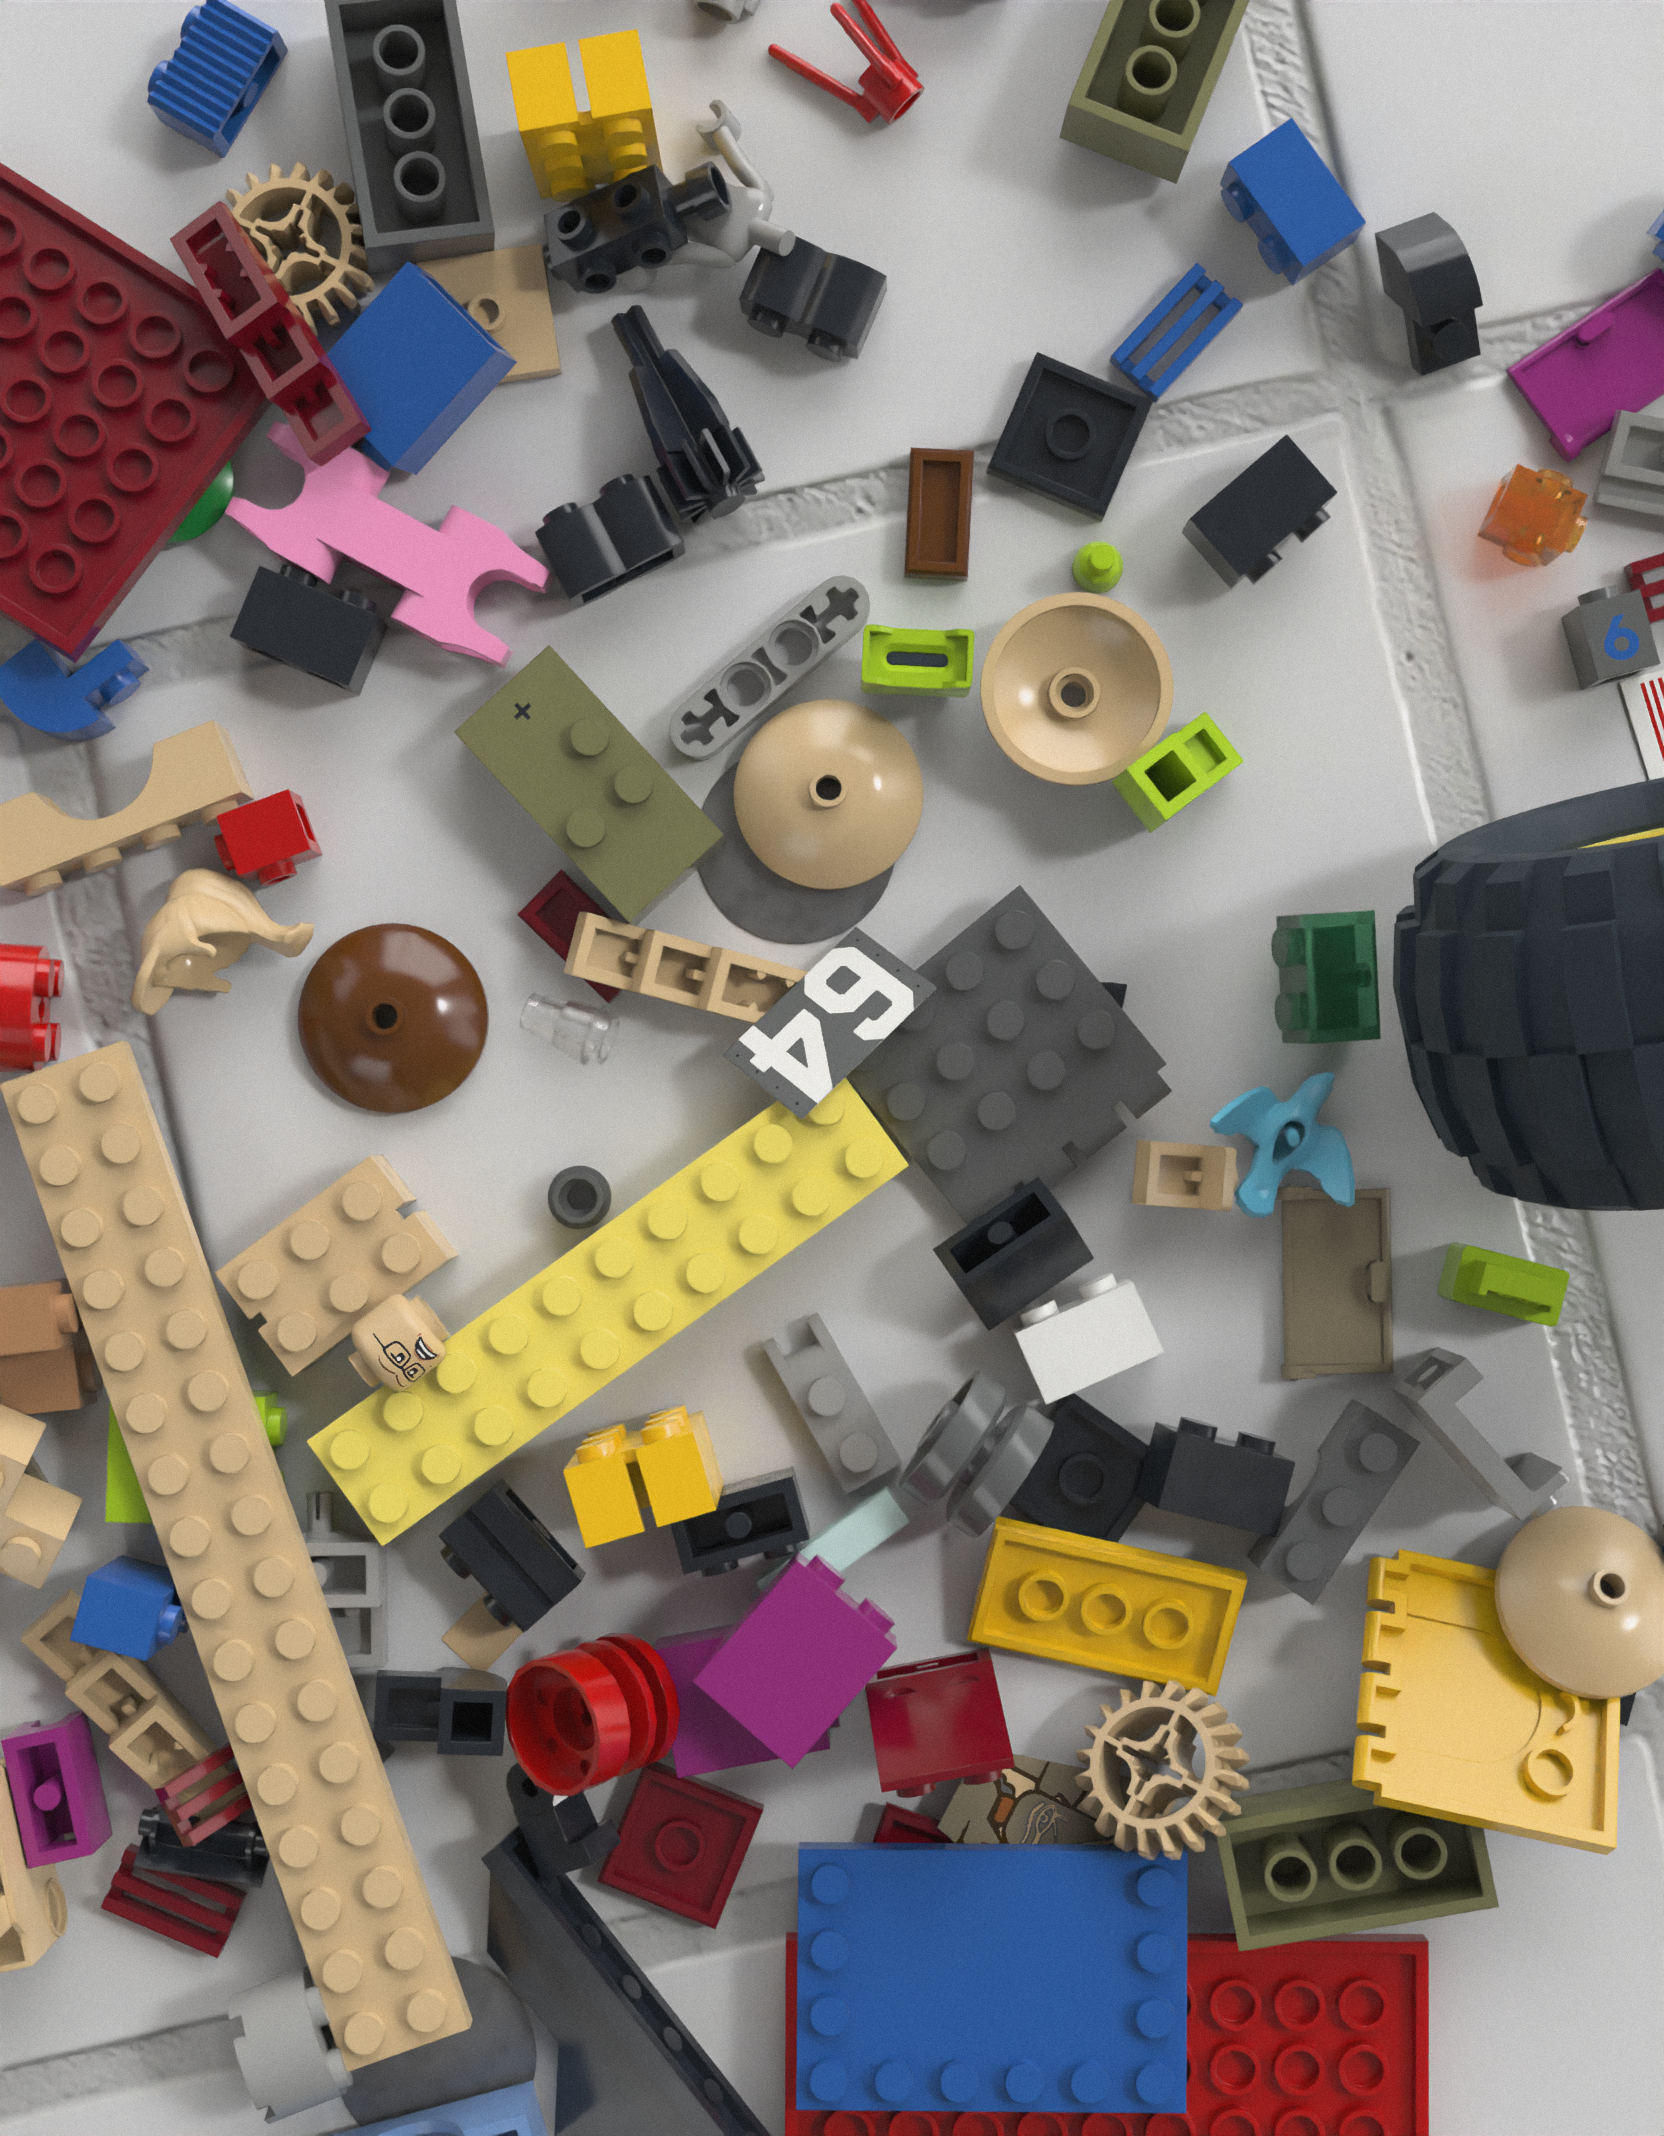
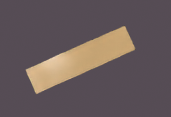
(677, 969)
(129, 1703)

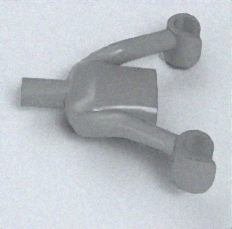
(733, 234)

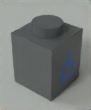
(1609, 637)

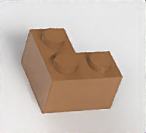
(44, 1349)

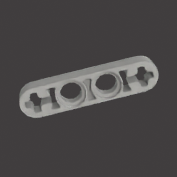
(775, 674)

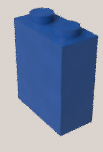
(416, 368)

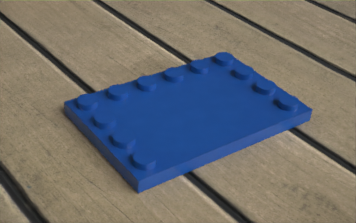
(991, 1978)

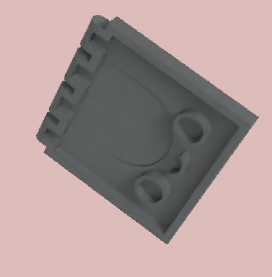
(1008, 1061)

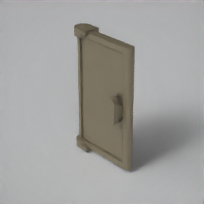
(1326, 1283)

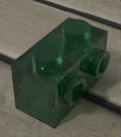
(1327, 977)

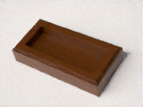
(938, 514)

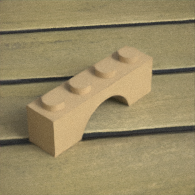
(189, 781)

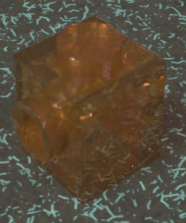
(1535, 516)

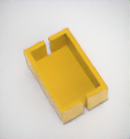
(576, 148)
(659, 1466)

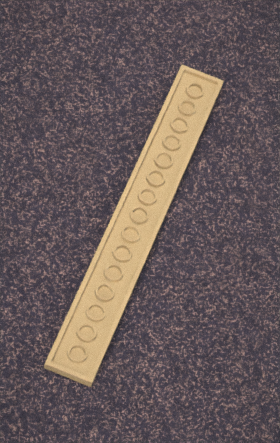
(237, 1555)

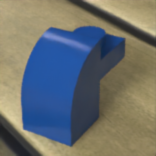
(66, 704)

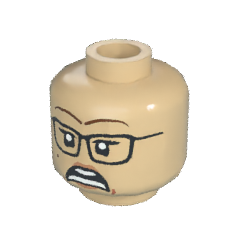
(398, 1342)

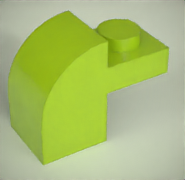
(1177, 772)

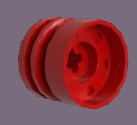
(591, 1713)

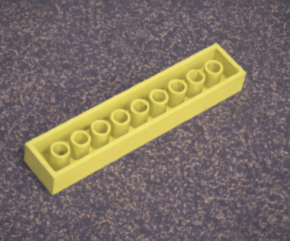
(605, 1307)

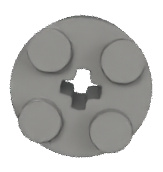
(287, 2046)

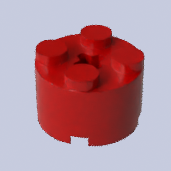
(26, 991)

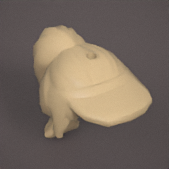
(205, 929)

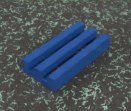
(1211, 294)

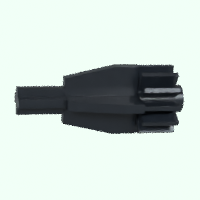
(700, 457)

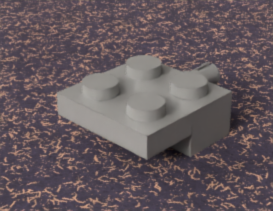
(352, 1582)

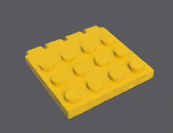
(1468, 1722)

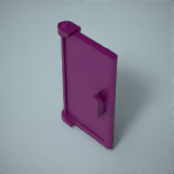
(1621, 367)

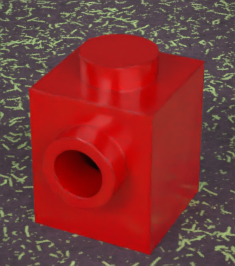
(267, 838)

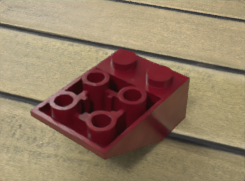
(938, 1723)

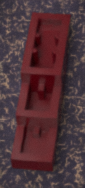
(270, 333)

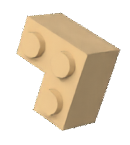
(32, 1512)

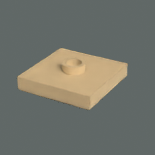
(510, 300)

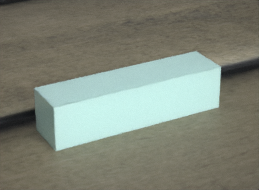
(850, 1534)

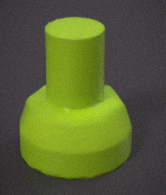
(1097, 567)

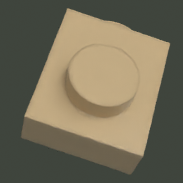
(1184, 1175)

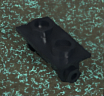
(228, 1855)

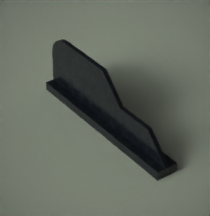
(621, 2047)

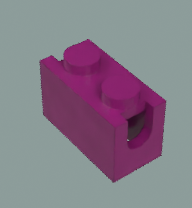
(57, 1789)

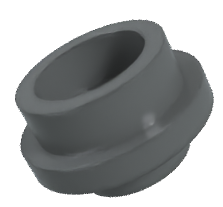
(559, 1197)

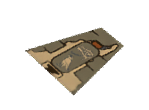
(1027, 1806)

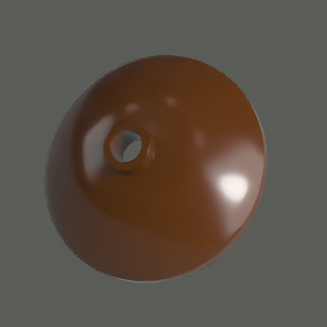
(437, 1026)

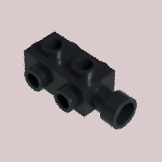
(629, 225)

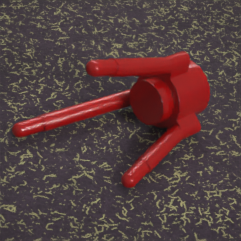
(889, 80)

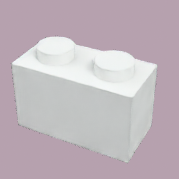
(1085, 1338)

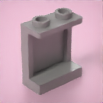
(1431, 1395)

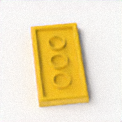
(1106, 1605)

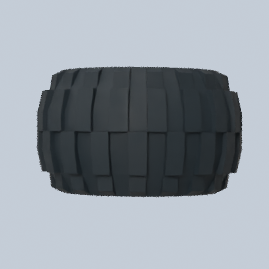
(1541, 999)

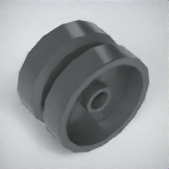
(983, 1458)

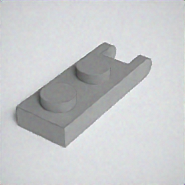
(835, 1408)

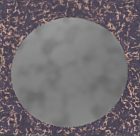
(765, 901)
(480, 2060)

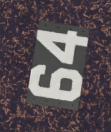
(829, 1022)

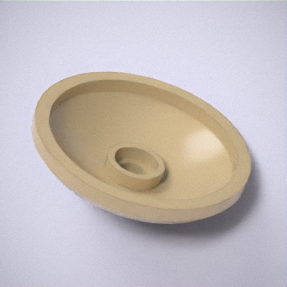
(1086, 645)
(838, 839)
(1561, 1617)

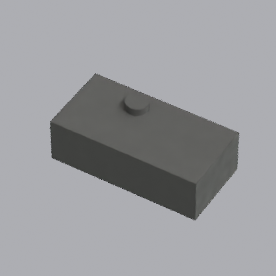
(410, 130)

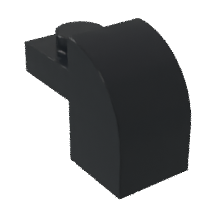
(1436, 287)
(451, 1707)

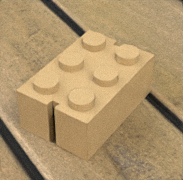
(335, 1263)

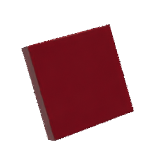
(681, 1843)

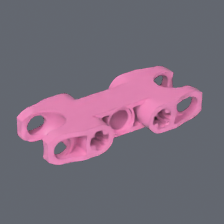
(435, 569)

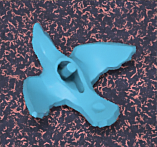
(1287, 1139)

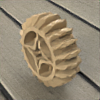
(308, 204)
(1152, 1792)

